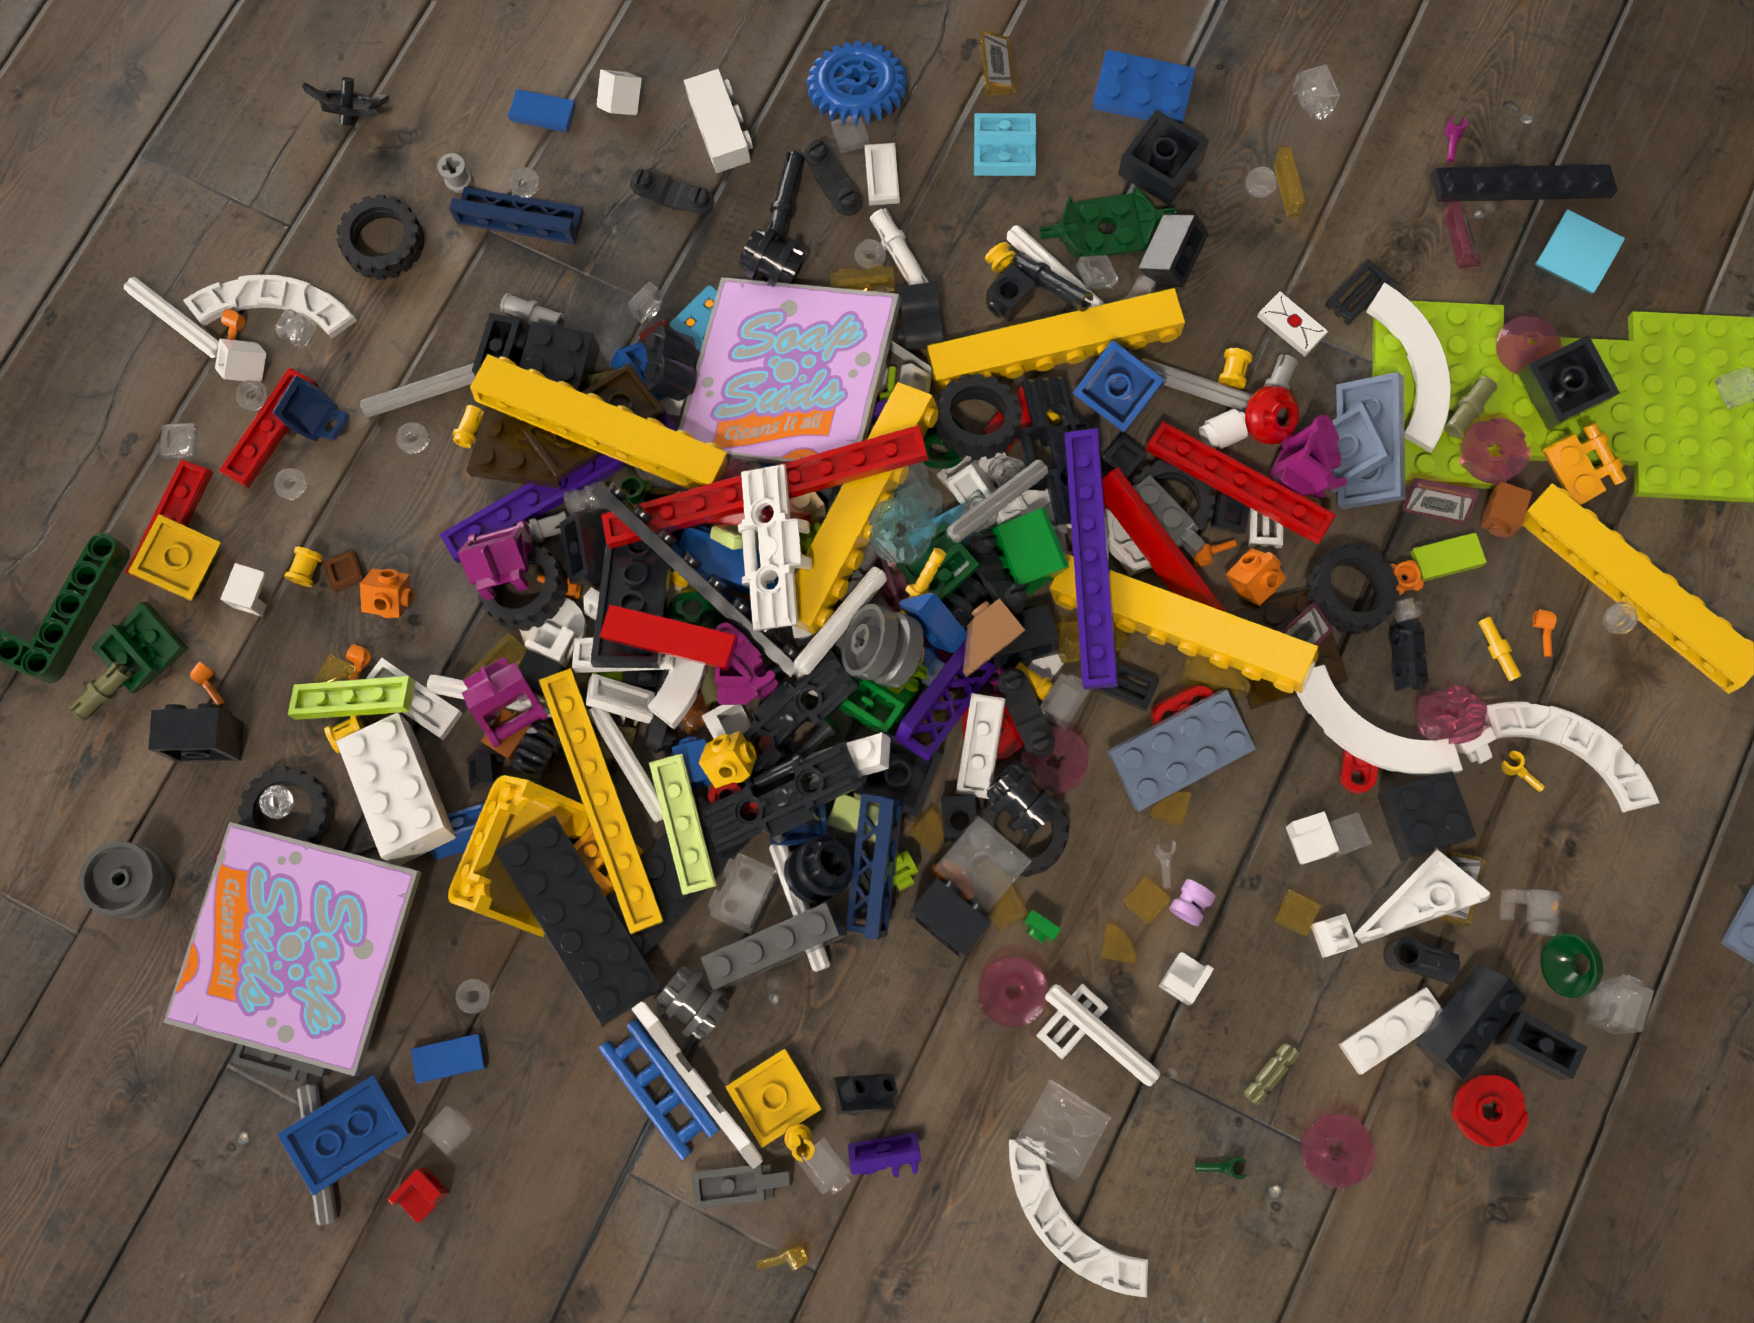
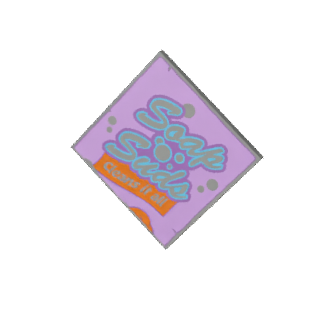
(789, 369)
(293, 948)

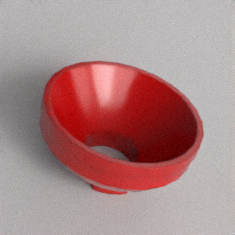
(1263, 412)

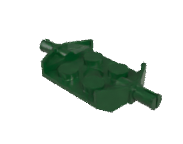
(1129, 214)

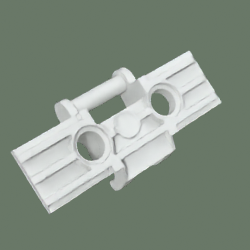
(777, 547)

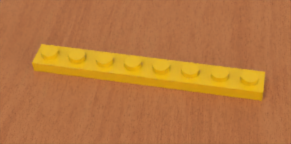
(601, 801)

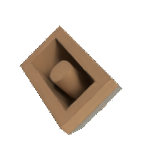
(989, 634)

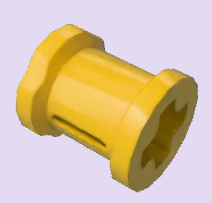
(1235, 368)
(303, 566)
(343, 730)

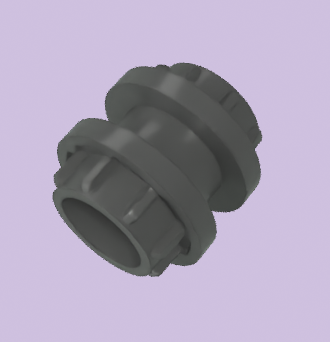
(691, 1003)

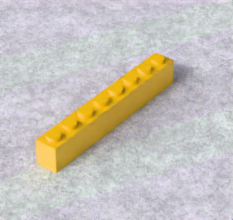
(1058, 339)
(598, 424)
(846, 529)
(1632, 578)
(1200, 630)

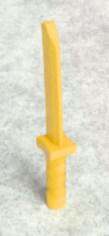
(926, 575)

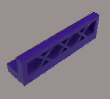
(931, 700)

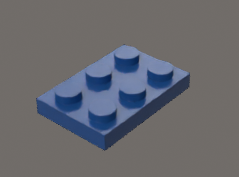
(1141, 85)
(342, 1135)

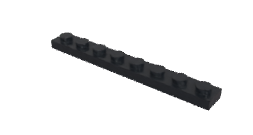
(688, 566)

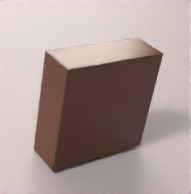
(344, 571)

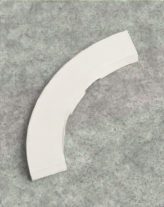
(271, 292)
(1426, 361)
(1119, 542)
(681, 682)
(1582, 738)
(1370, 742)
(697, 1085)
(1063, 1237)

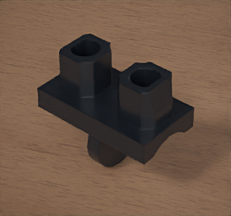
(864, 1093)

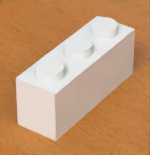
(718, 120)

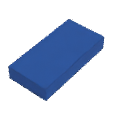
(542, 110)
(448, 1058)

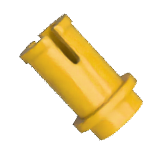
(468, 428)
(1039, 684)
(797, 1146)

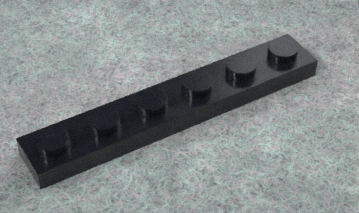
(1523, 183)

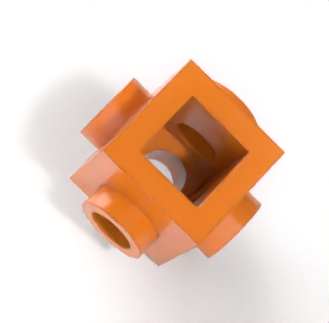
(1256, 576)
(386, 593)

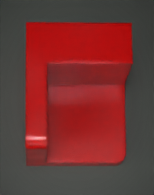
(419, 1194)

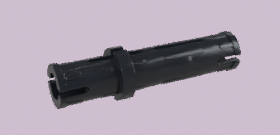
(782, 208)
(1052, 282)

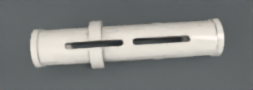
(895, 243)

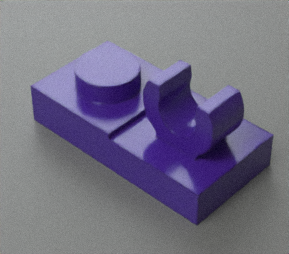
(879, 1153)

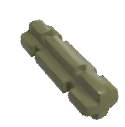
(1271, 1074)

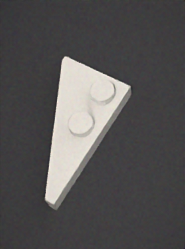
(1429, 893)

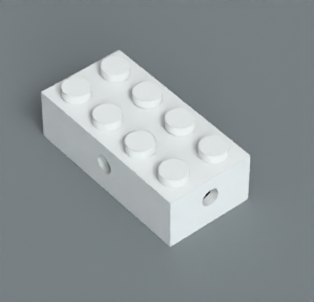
(396, 790)

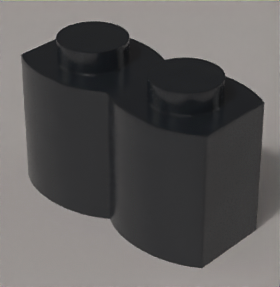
(919, 316)
(670, 363)

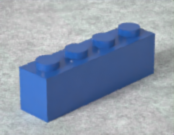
(719, 559)

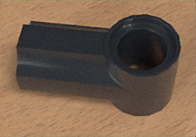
(1423, 960)

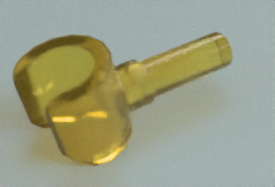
(795, 1257)

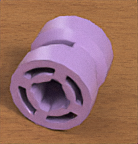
(1192, 902)

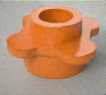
(1413, 574)

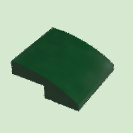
(954, 569)
(142, 645)

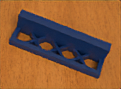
(517, 220)
(882, 866)

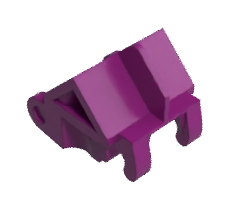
(1310, 467)
(497, 558)
(743, 679)
(495, 689)

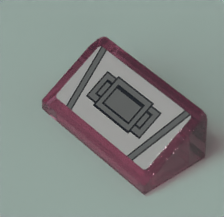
(1461, 235)
(1439, 500)
(1309, 626)

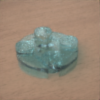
(918, 524)

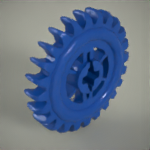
(858, 95)

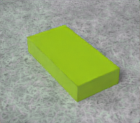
(1449, 557)

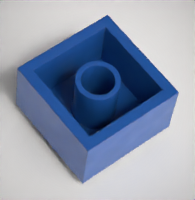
(1119, 386)

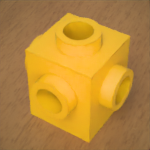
(728, 759)

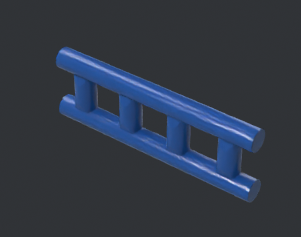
(680, 1093)

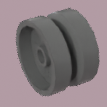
(882, 646)
(125, 880)

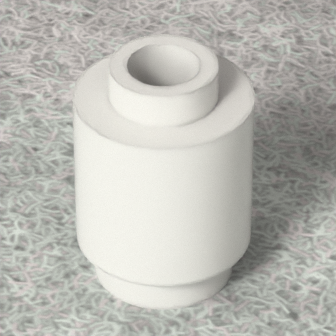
(1224, 429)

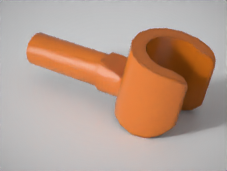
(234, 321)
(1205, 557)
(573, 590)
(1545, 620)
(360, 658)
(202, 674)

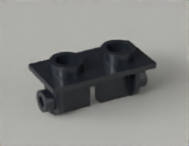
(1407, 641)

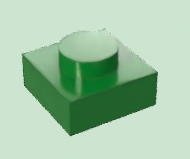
(1040, 928)

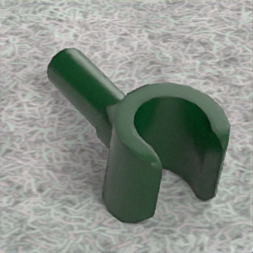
(1221, 1167)

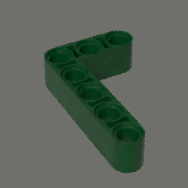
(61, 616)

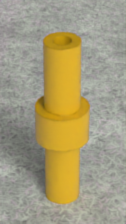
(1499, 649)

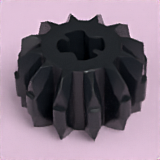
(537, 751)

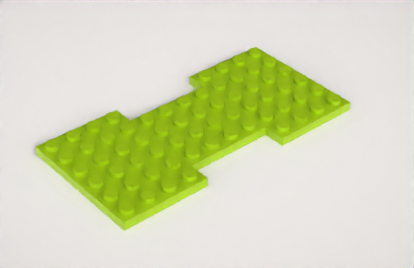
(1662, 422)

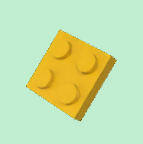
(175, 557)
(773, 1098)

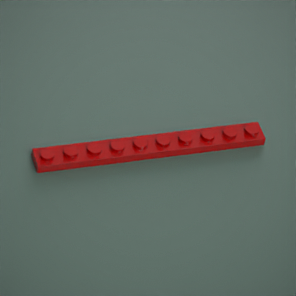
(803, 477)

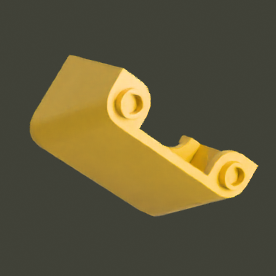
(508, 812)

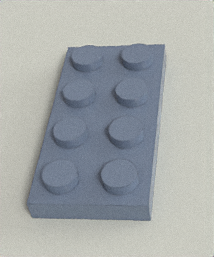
(1386, 404)
(1181, 749)

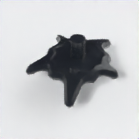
(346, 101)

